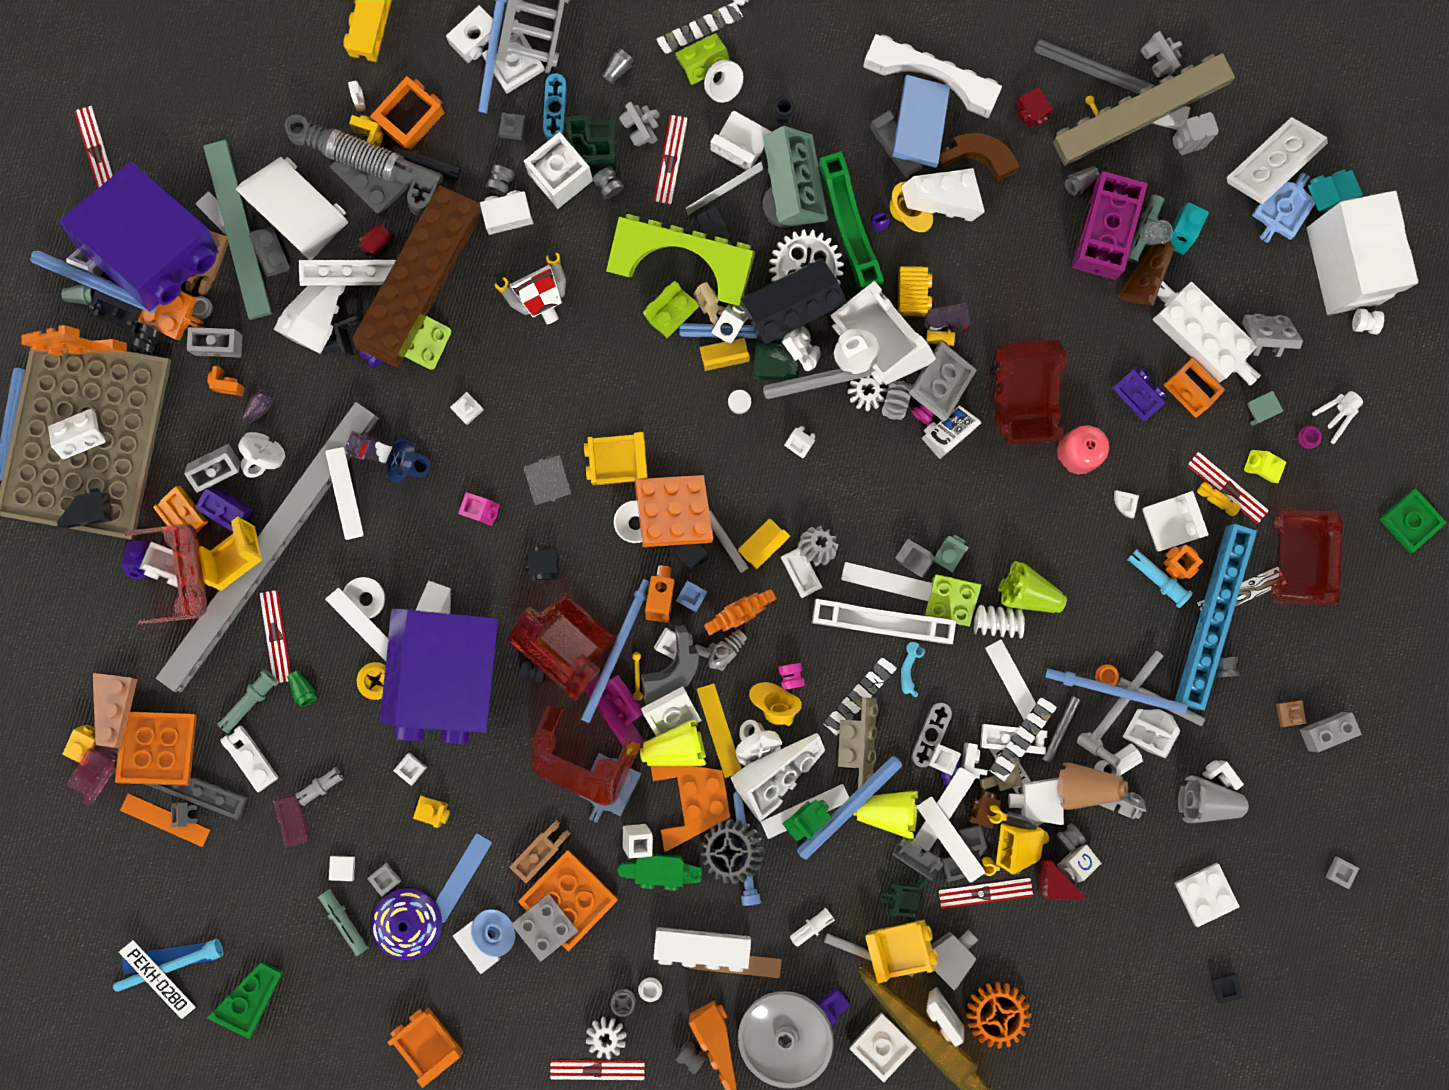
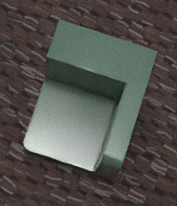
(1264, 407)

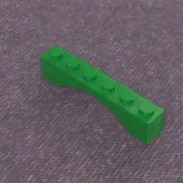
(844, 207)

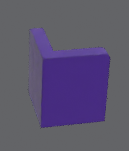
(833, 1004)

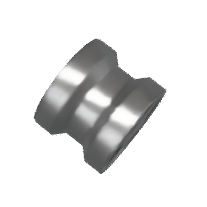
(1227, 667)
(1071, 838)

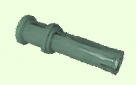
(254, 693)

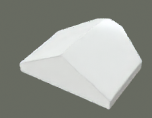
(1153, 731)

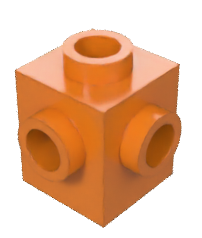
(1189, 560)

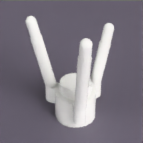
(1347, 406)

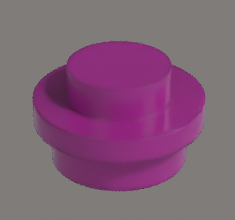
(1309, 437)

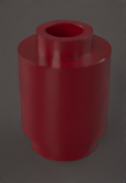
(375, 240)

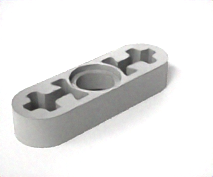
(931, 716)

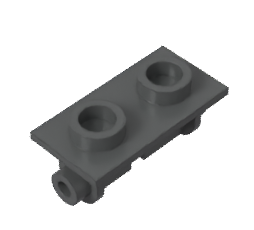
(911, 854)

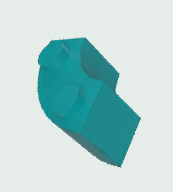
(1334, 189)

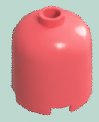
(1076, 455)

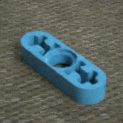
(549, 91)

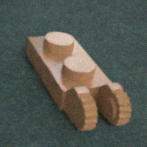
(221, 243)
(537, 853)

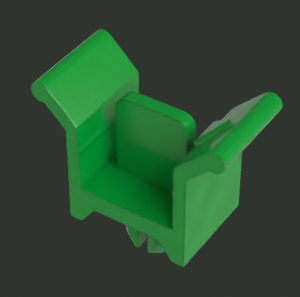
(807, 820)

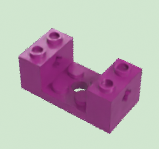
(1105, 248)

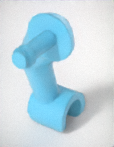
(906, 681)

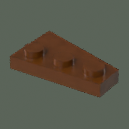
(1148, 276)

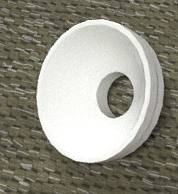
(729, 83)
(621, 522)
(361, 585)

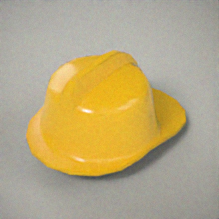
(913, 219)
(776, 703)

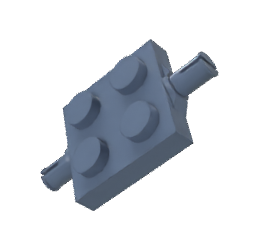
(624, 796)

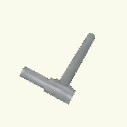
(1093, 741)

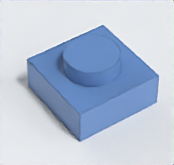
(691, 596)

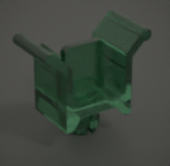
(903, 899)

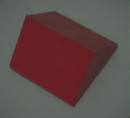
(1054, 884)

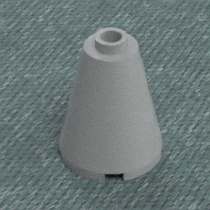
(1209, 801)

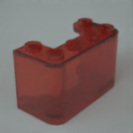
(1029, 391)

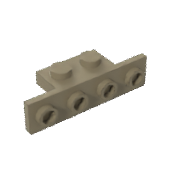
(858, 741)

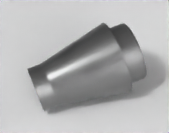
(617, 66)

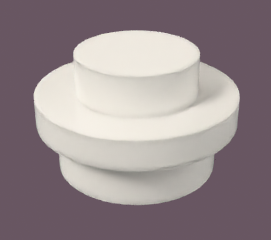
(650, 989)

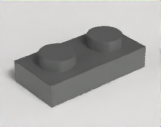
(269, 251)

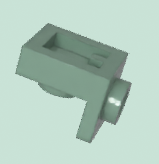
(950, 552)

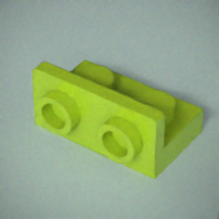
(670, 309)

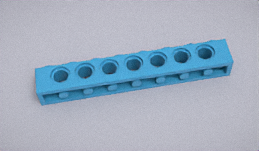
(1215, 616)

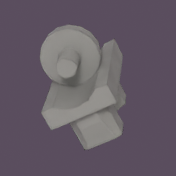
(1165, 51)
(634, 115)

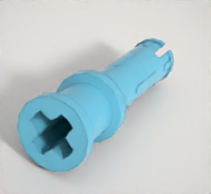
(1168, 585)

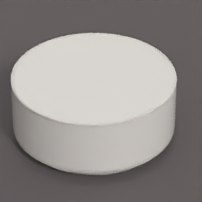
(739, 401)

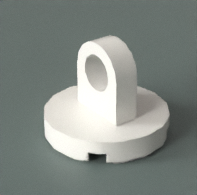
(856, 351)
(260, 452)
(756, 745)

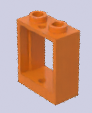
(423, 125)

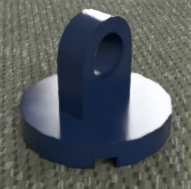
(401, 462)

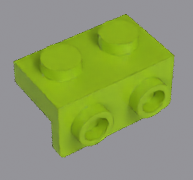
(701, 56)

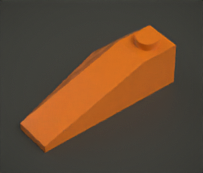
(711, 1032)

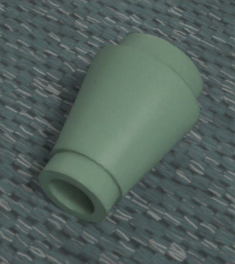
(78, 294)

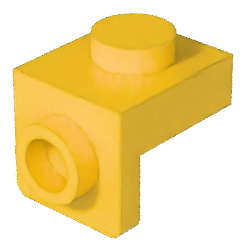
(366, 126)
(79, 741)

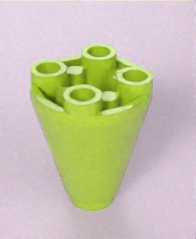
(1030, 591)

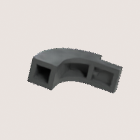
(677, 674)

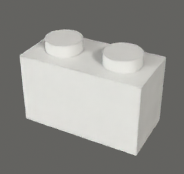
(506, 212)

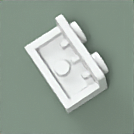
(75, 434)
(159, 562)

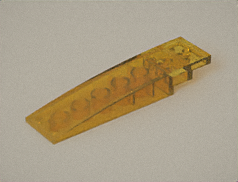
(949, 1059)

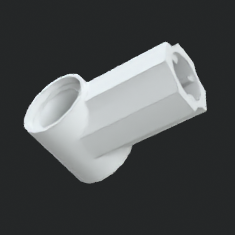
(1129, 758)

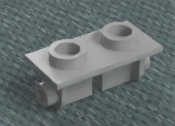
(1130, 806)

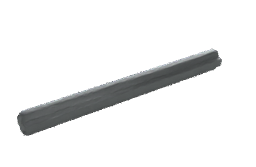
(1091, 67)

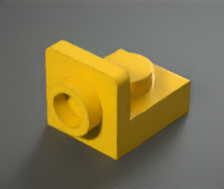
(431, 811)

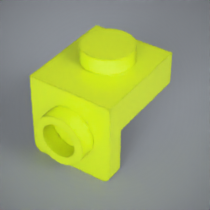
(1265, 465)

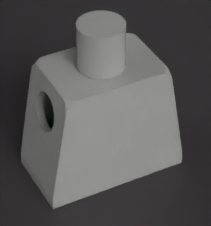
(954, 957)

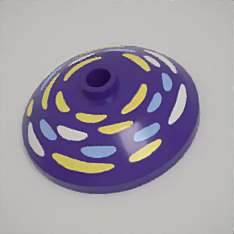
(419, 914)

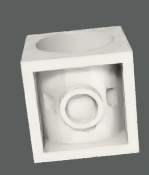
(558, 170)

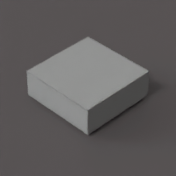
(1342, 872)
(384, 879)

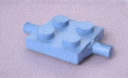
(1285, 209)

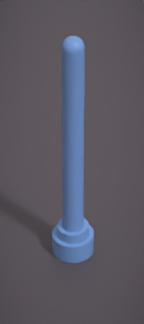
(750, 895)

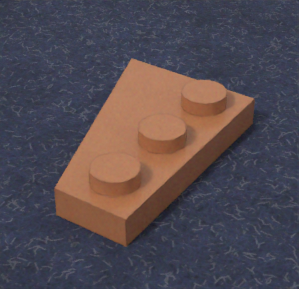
(111, 708)

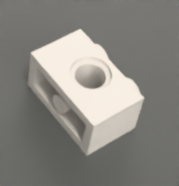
(459, 38)

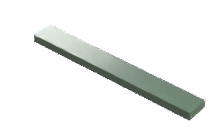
(237, 230)

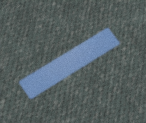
(462, 875)

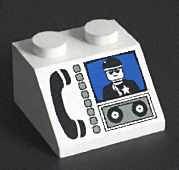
(948, 434)

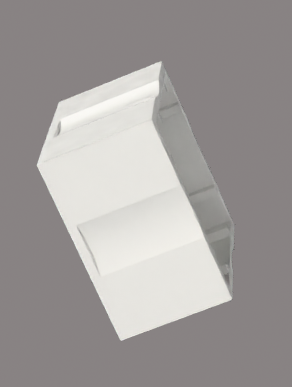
(1362, 253)

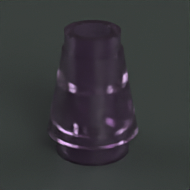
(257, 407)

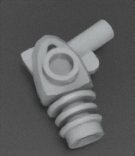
(723, 652)

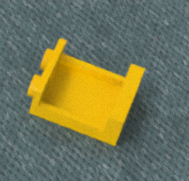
(616, 459)
(232, 556)
(901, 950)

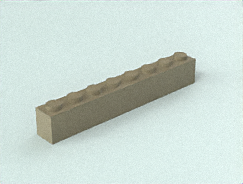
(1143, 109)

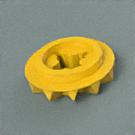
(364, 682)

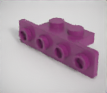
(618, 709)

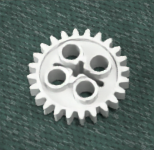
(785, 262)

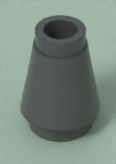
(1081, 180)

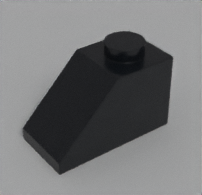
(87, 510)

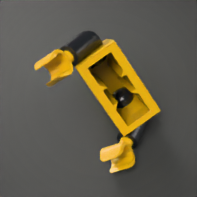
(1018, 843)

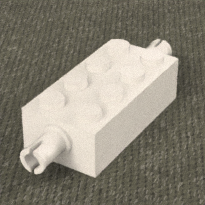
(1205, 333)

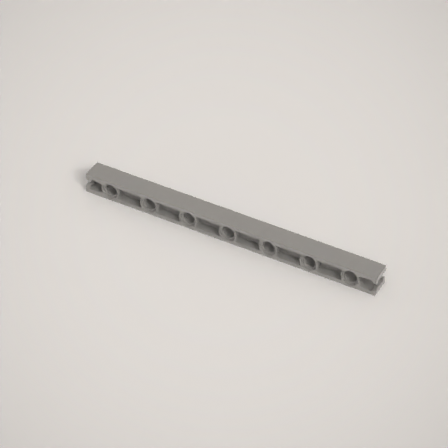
(272, 543)

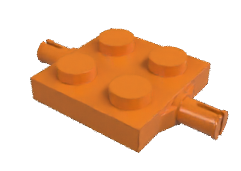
(173, 317)

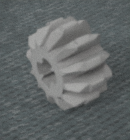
(896, 400)
(818, 546)

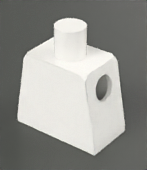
(1039, 801)

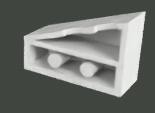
(946, 193)

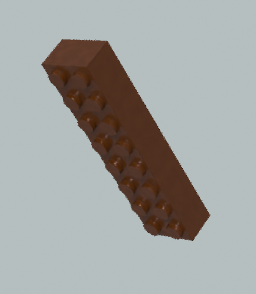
(417, 276)

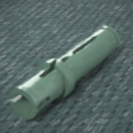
(1150, 215)
(342, 921)

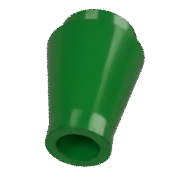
(302, 691)

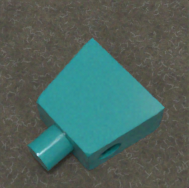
(1187, 225)

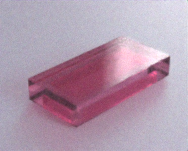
(291, 821)

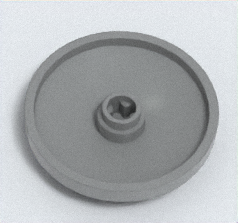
(785, 1039)

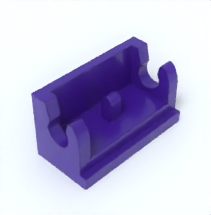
(222, 507)

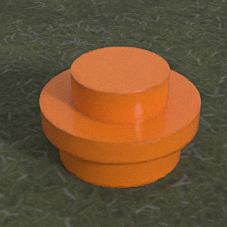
(1107, 674)

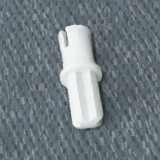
(812, 927)

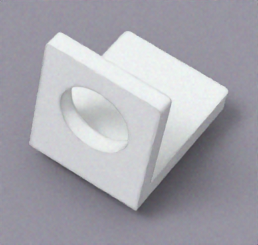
(736, 317)

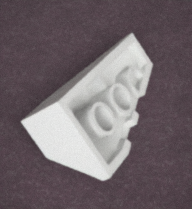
(768, 778)

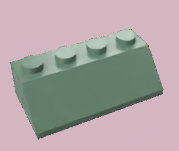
(795, 177)

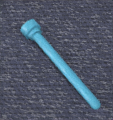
(212, 950)

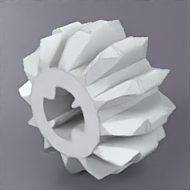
(871, 398)
(597, 1040)

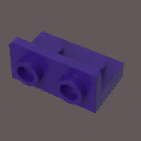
(1140, 393)

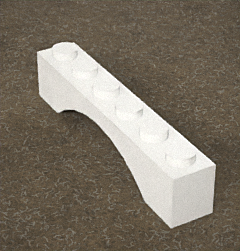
(891, 57)
(883, 622)

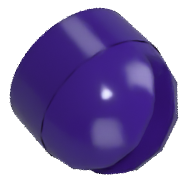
(882, 225)

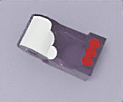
(948, 316)
(368, 447)

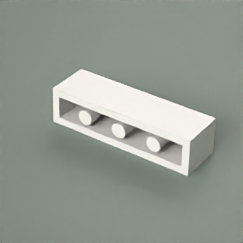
(702, 948)

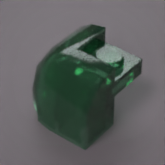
(592, 139)
(774, 363)

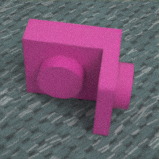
(479, 509)

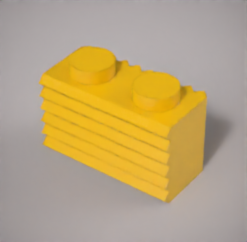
(913, 291)

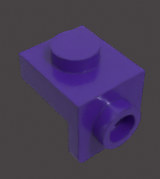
(133, 558)

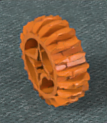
(989, 1018)

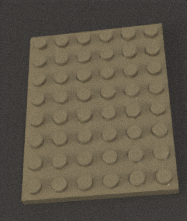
(127, 399)

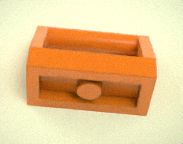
(1189, 393)

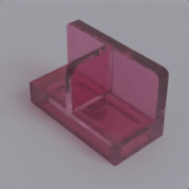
(91, 775)

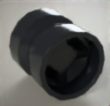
(144, 343)
(531, 671)

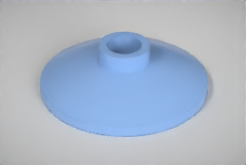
(499, 927)

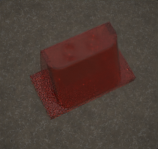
(563, 643)

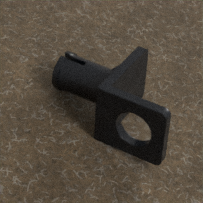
(341, 338)

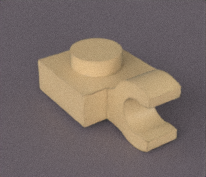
(708, 302)

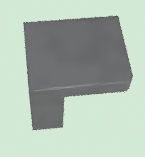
(915, 558)

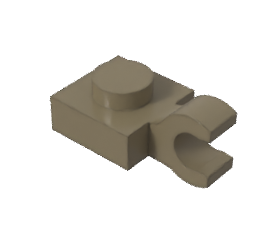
(1012, 780)

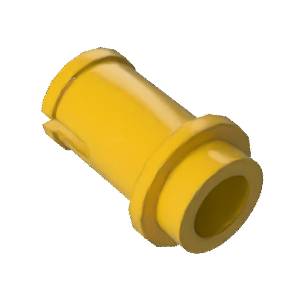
(937, 337)

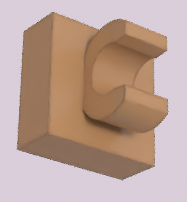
(1291, 713)

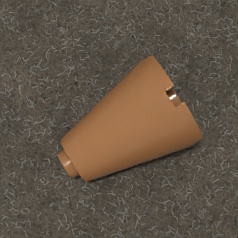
(1089, 787)

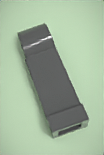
(885, 130)

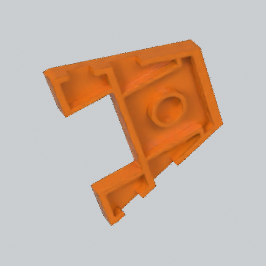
(68, 341)
(701, 798)

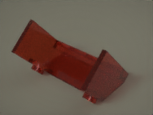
(188, 570)
(599, 786)

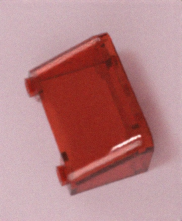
(1309, 558)

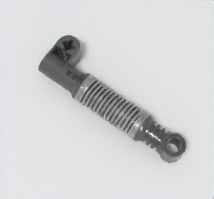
(366, 157)

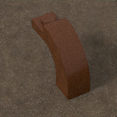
(983, 148)

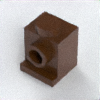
(981, 809)

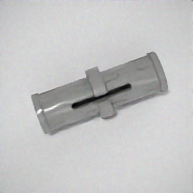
(319, 786)

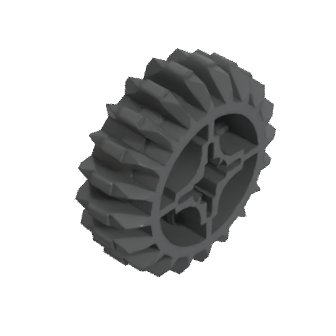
(732, 860)

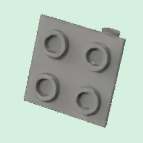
(544, 927)

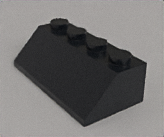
(793, 301)

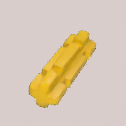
(1218, 499)

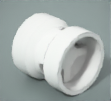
(1368, 321)

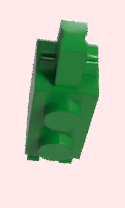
(660, 870)

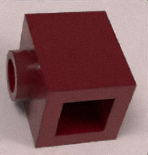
(1033, 108)

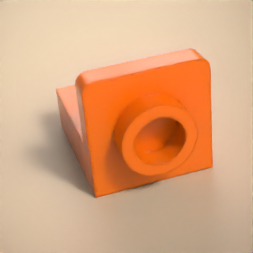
(225, 385)

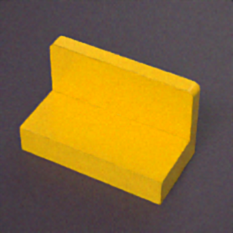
(724, 354)
(763, 543)

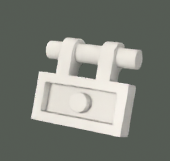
(799, 346)

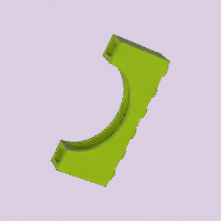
(637, 239)

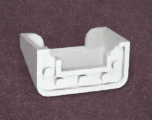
(293, 206)
(900, 346)

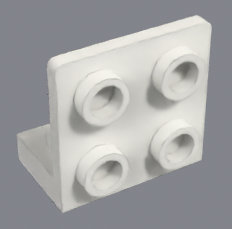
(740, 141)
(1175, 521)

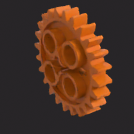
(740, 612)

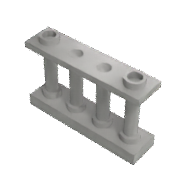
(511, 25)

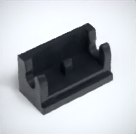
(115, 311)

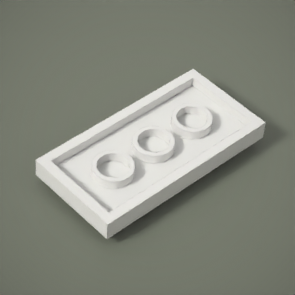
(1277, 160)

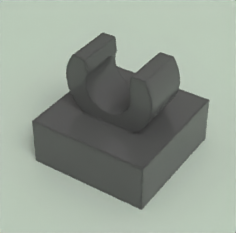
(512, 126)
(179, 814)

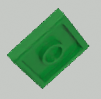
(1412, 520)

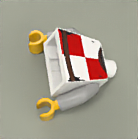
(538, 291)

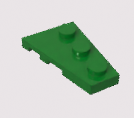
(247, 1003)

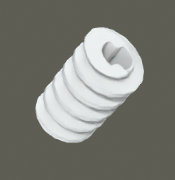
(999, 620)

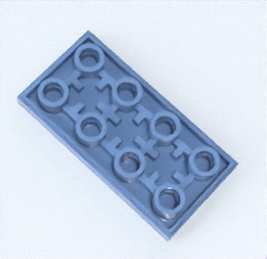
(921, 121)

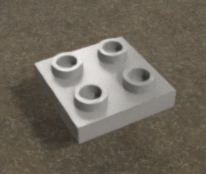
(1272, 332)

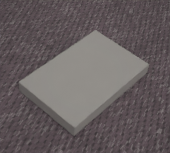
(942, 382)

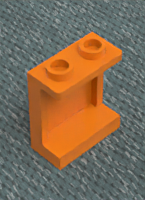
(425, 1045)

